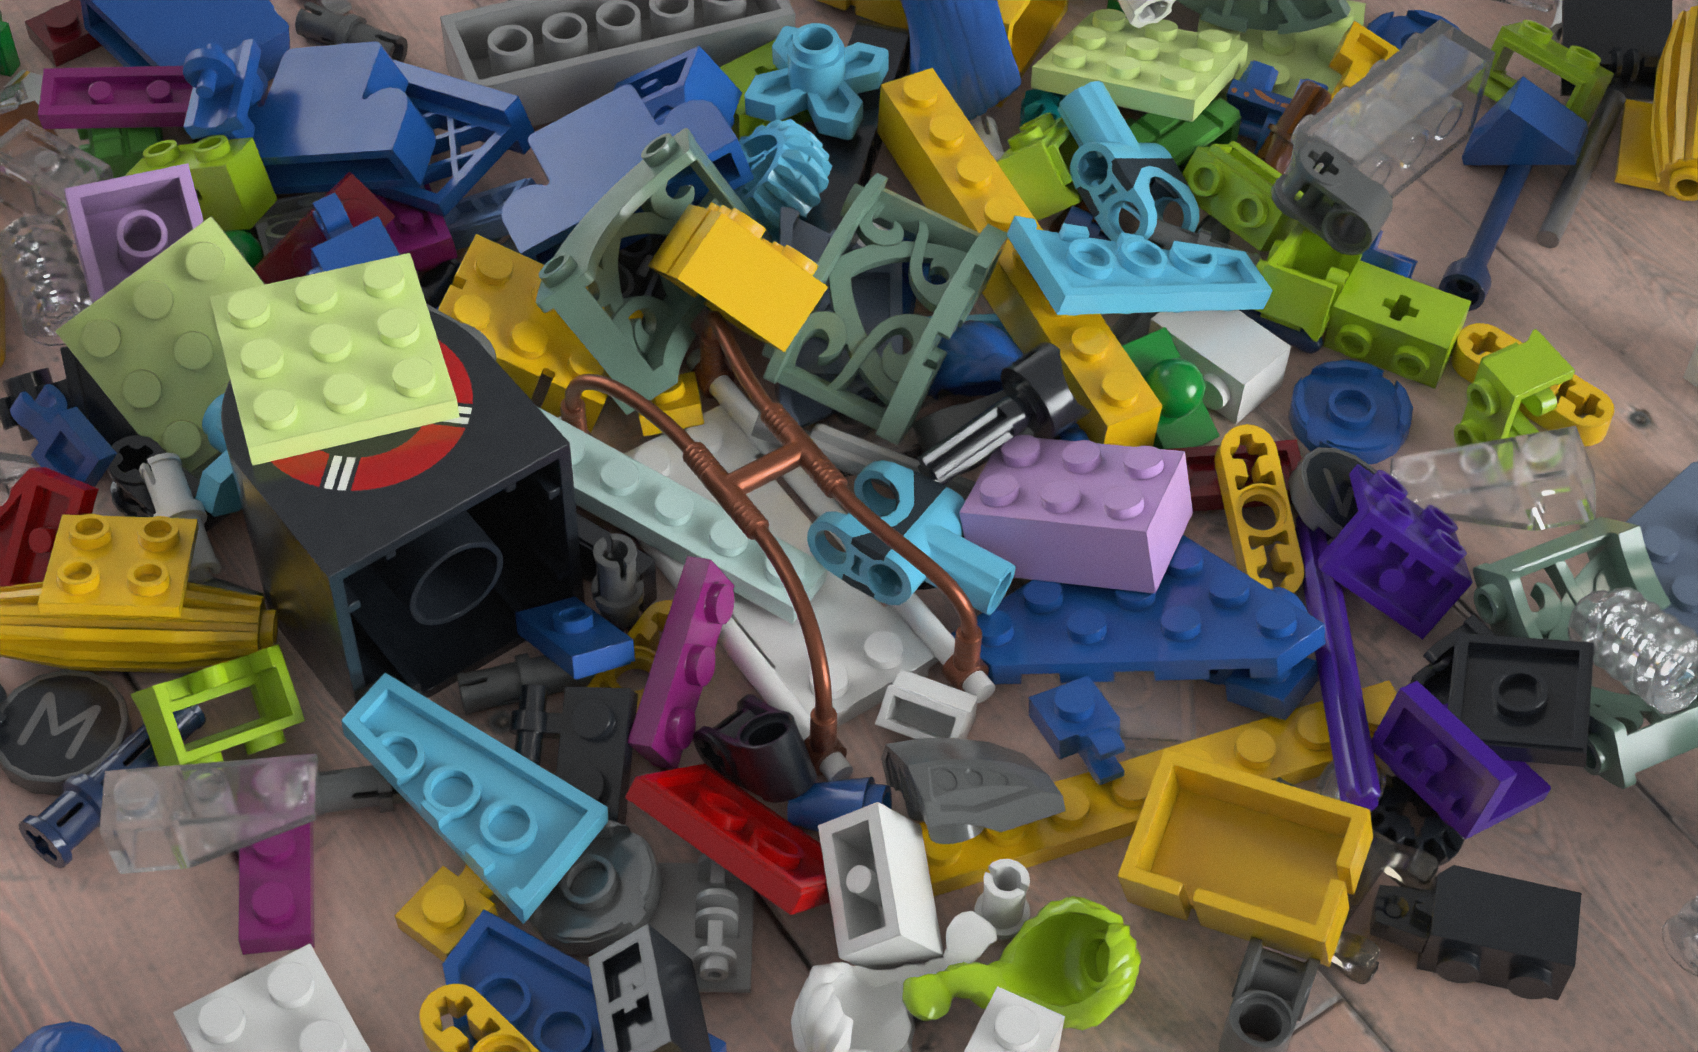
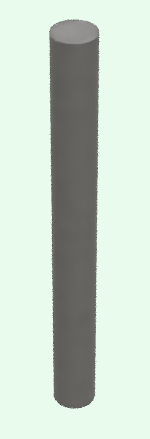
(1579, 174)

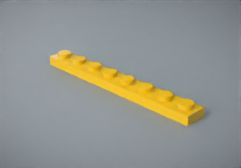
(1107, 812)

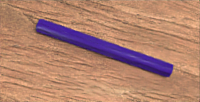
(1339, 677)

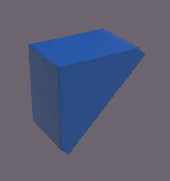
(1526, 130)

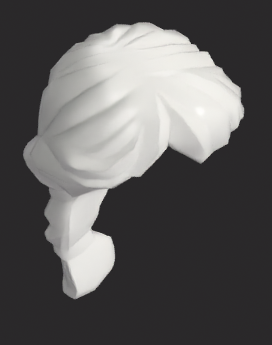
(863, 1007)

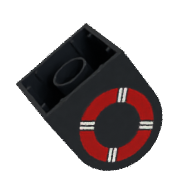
(416, 539)

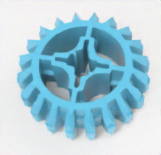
(786, 170)

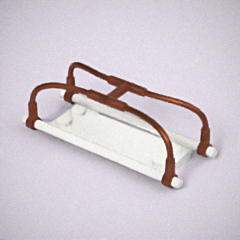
(843, 641)

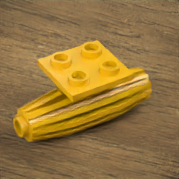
(1662, 138)
(125, 603)

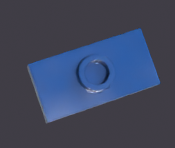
(575, 637)

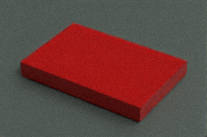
(736, 833)

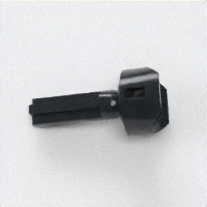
(1034, 399)

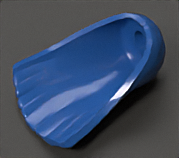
(965, 48)

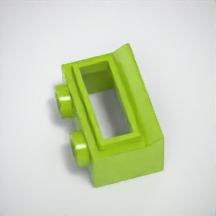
(1572, 64)
(1041, 165)
(1237, 192)
(1304, 281)
(1505, 381)
(272, 692)

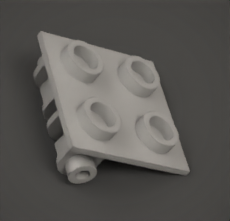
(709, 920)

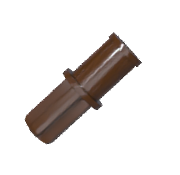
(1277, 146)

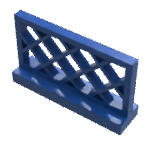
(469, 115)

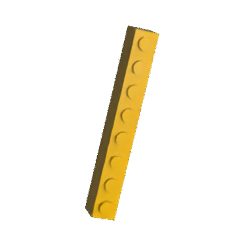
(965, 183)

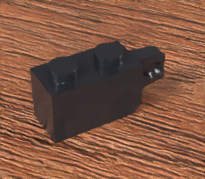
(1485, 930)

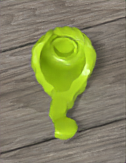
(1065, 958)

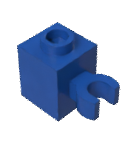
(344, 243)

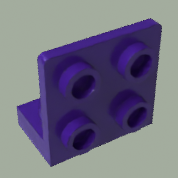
(1398, 554)
(1452, 765)

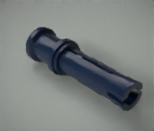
(79, 807)

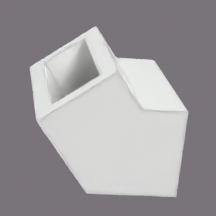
(926, 708)

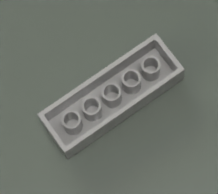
(577, 50)

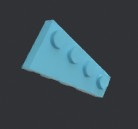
(1134, 274)
(482, 798)

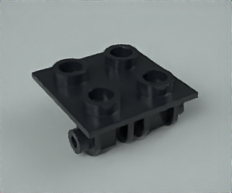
(1625, 37)

